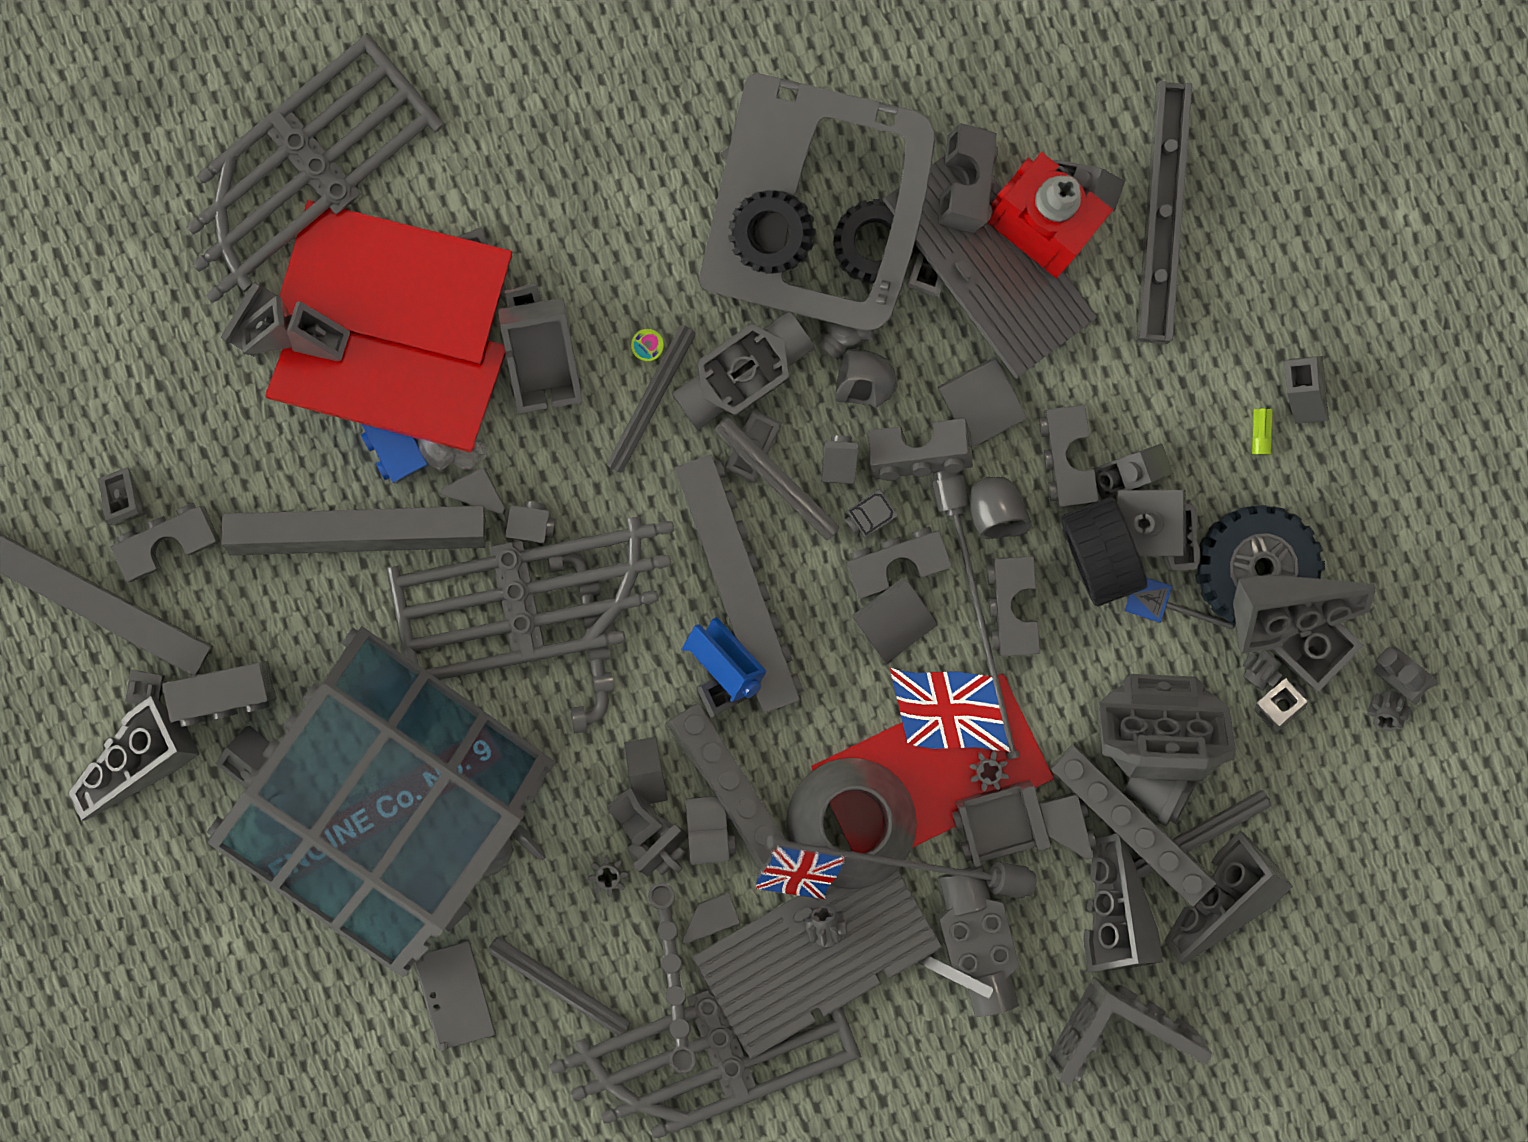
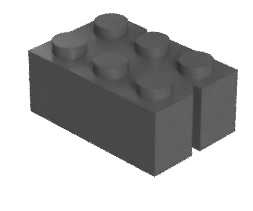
(540, 354)
(219, 693)

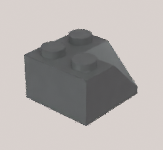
(1318, 655)

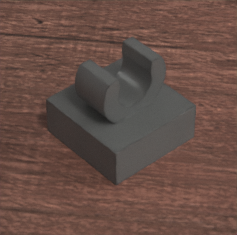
(143, 685)

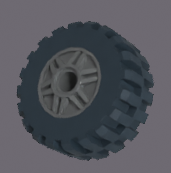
(1243, 539)

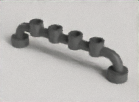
(601, 681)
(682, 1057)

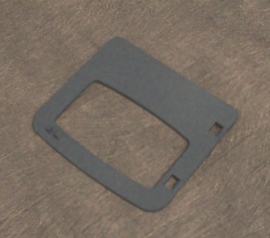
(770, 154)

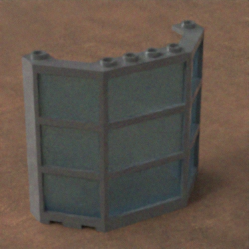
(382, 802)

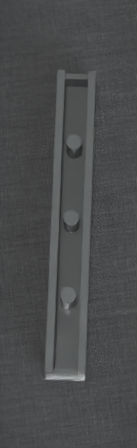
(1164, 212)
(353, 530)
(102, 606)

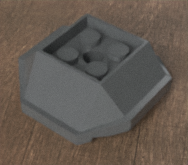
(1166, 728)

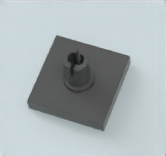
(1155, 520)

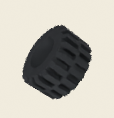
(744, 231)
(845, 234)

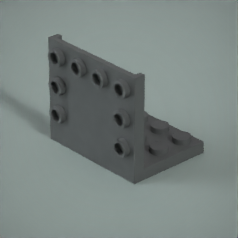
(1090, 1016)

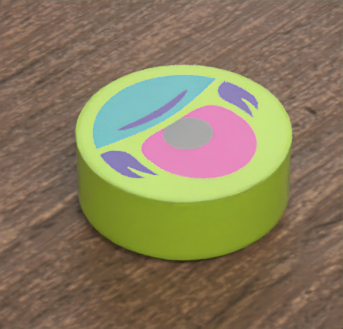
(647, 345)

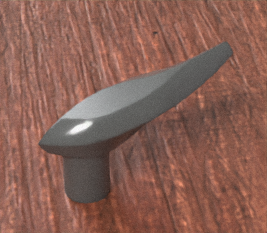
(527, 842)

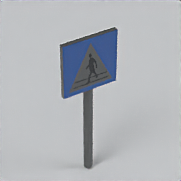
(1154, 599)

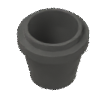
(1161, 796)

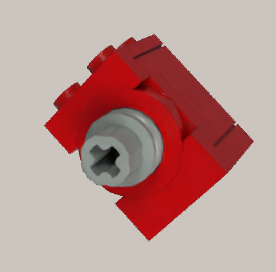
(1047, 214)

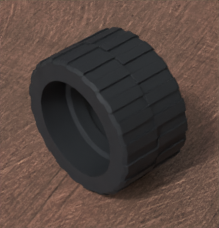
(1104, 551)

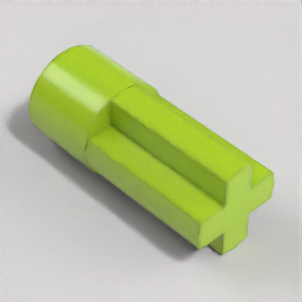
(1262, 431)

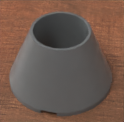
(860, 775)

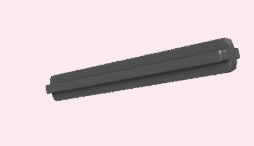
(651, 398)
(776, 478)
(1214, 826)
(558, 986)

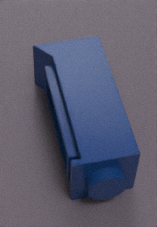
(726, 659)

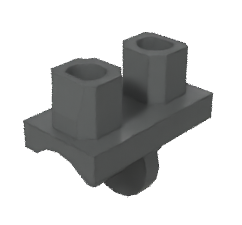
(663, 853)

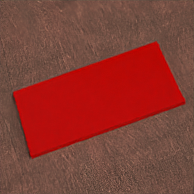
(398, 282)
(393, 388)
(932, 777)

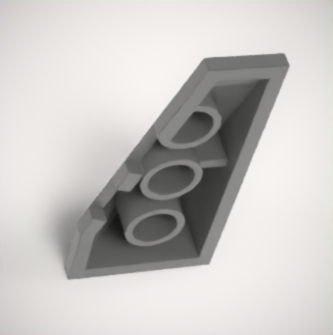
(1122, 919)

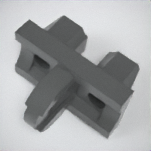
(1404, 674)

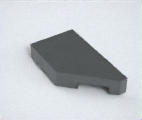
(711, 917)

